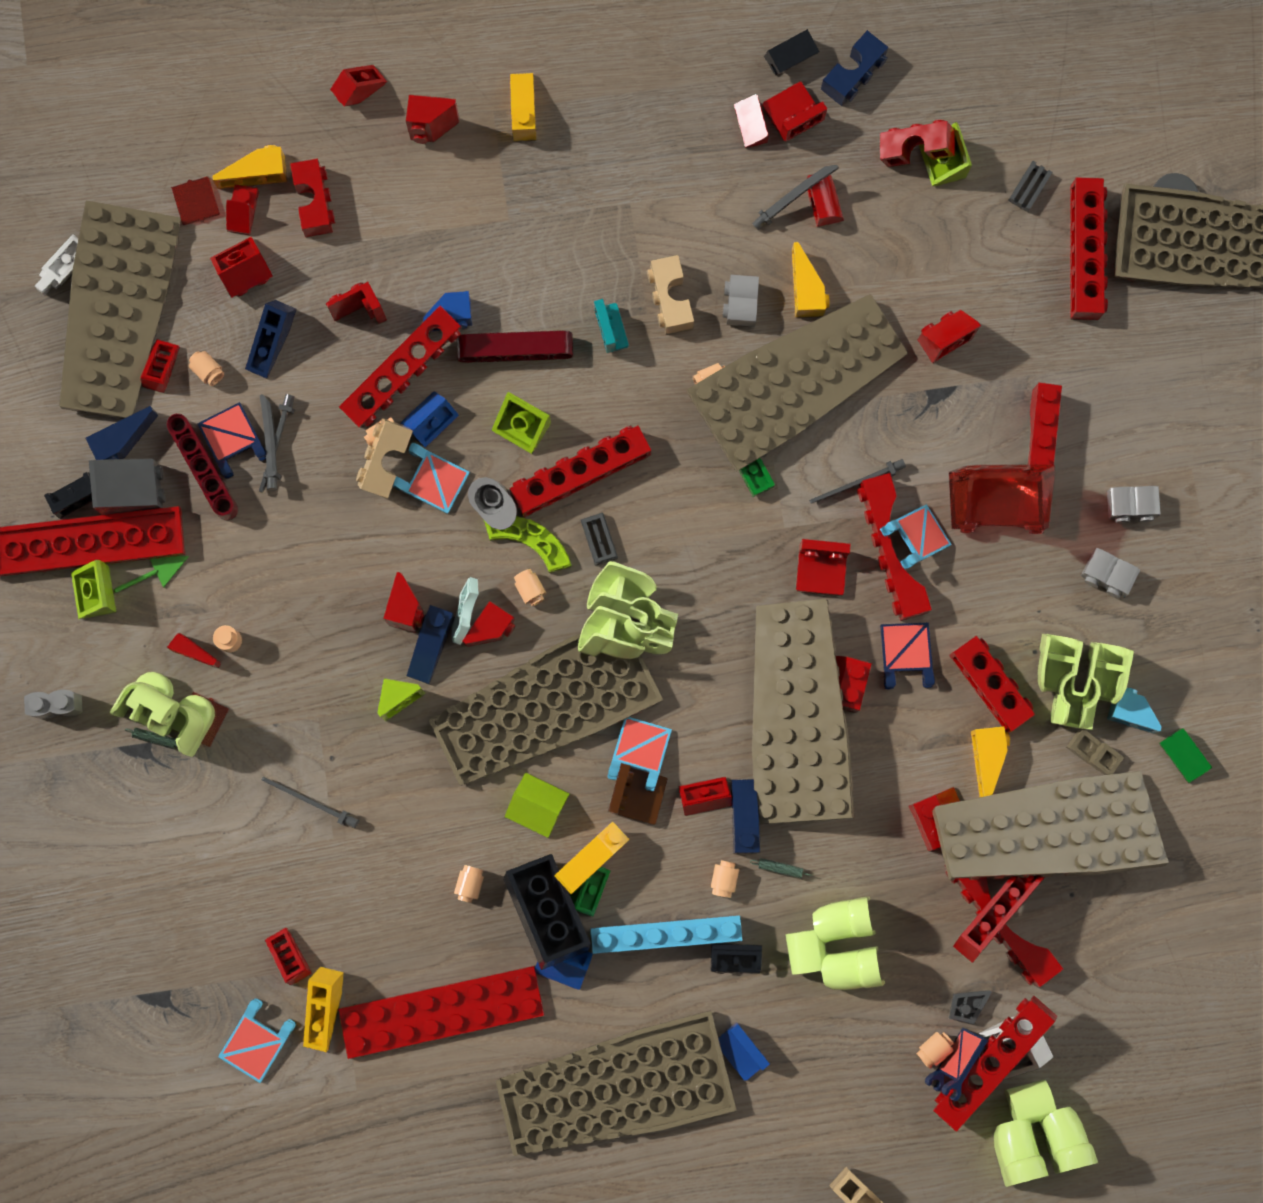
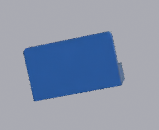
(430, 418)
(568, 972)
(741, 1052)

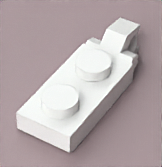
(58, 267)

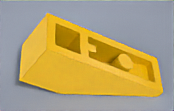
(523, 107)
(257, 168)
(808, 287)
(989, 755)
(591, 857)
(322, 1007)

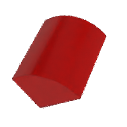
(825, 202)

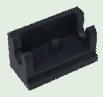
(791, 52)
(70, 496)
(736, 958)

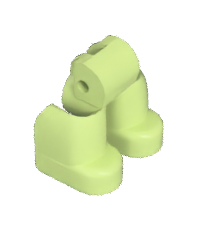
(614, 598)
(1105, 678)
(160, 713)
(839, 970)
(1016, 1142)

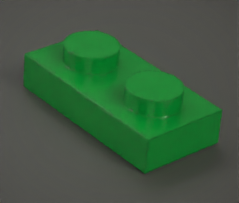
(757, 477)

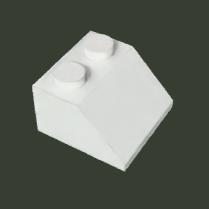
(1033, 1060)

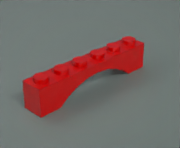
(1044, 423)
(908, 594)
(1035, 961)

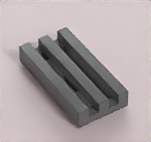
(1039, 171)
(605, 558)

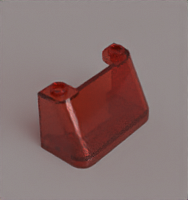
(1001, 496)

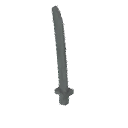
(793, 195)
(285, 408)
(891, 468)
(271, 474)
(344, 817)

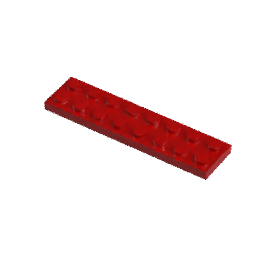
(86, 539)
(441, 1012)

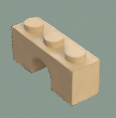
(674, 314)
(388, 437)
(852, 1189)

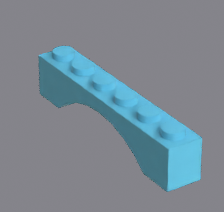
(666, 934)

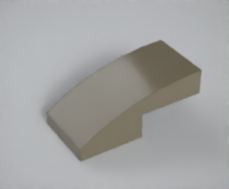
(1094, 752)

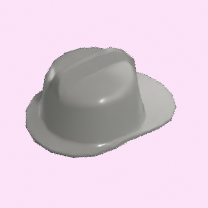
(492, 502)

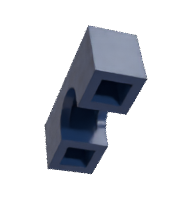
(843, 83)

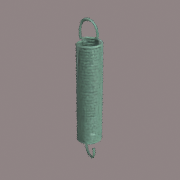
(153, 737)
(781, 868)

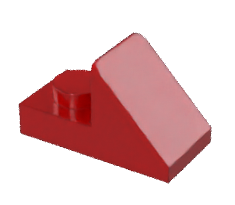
(241, 209)

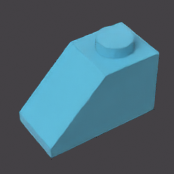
(1134, 712)

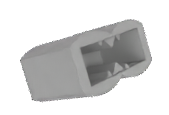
(742, 300)
(1133, 502)
(1110, 573)
(50, 705)

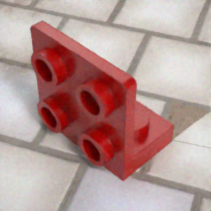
(794, 111)
(353, 300)
(822, 567)

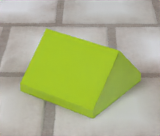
(949, 168)
(521, 423)
(93, 590)
(396, 697)
(536, 805)

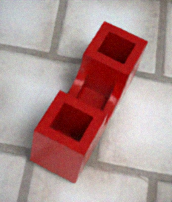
(898, 143)
(310, 178)

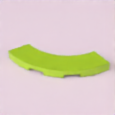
(537, 538)

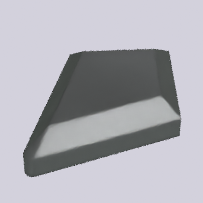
(968, 1005)

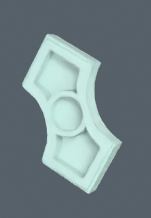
(463, 616)

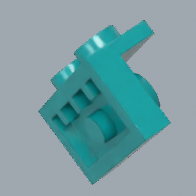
(610, 326)

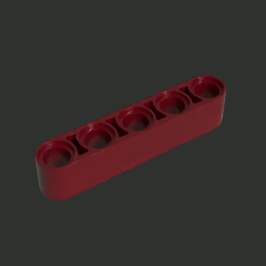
(515, 346)
(194, 459)

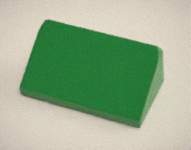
(1185, 755)
(589, 893)

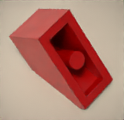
(357, 84)
(490, 626)

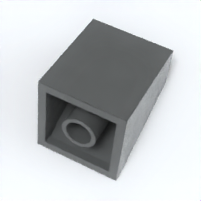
(126, 485)

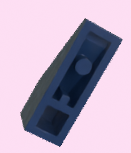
(270, 337)
(122, 436)
(430, 644)
(745, 817)

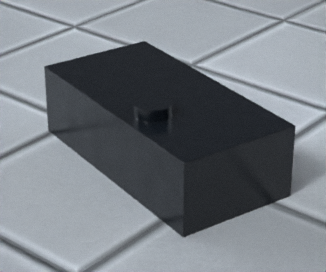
(546, 912)

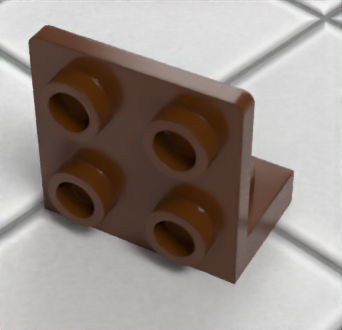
(632, 799)

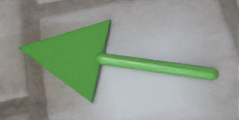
(164, 568)

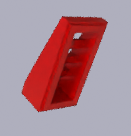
(156, 380)
(186, 647)
(300, 961)

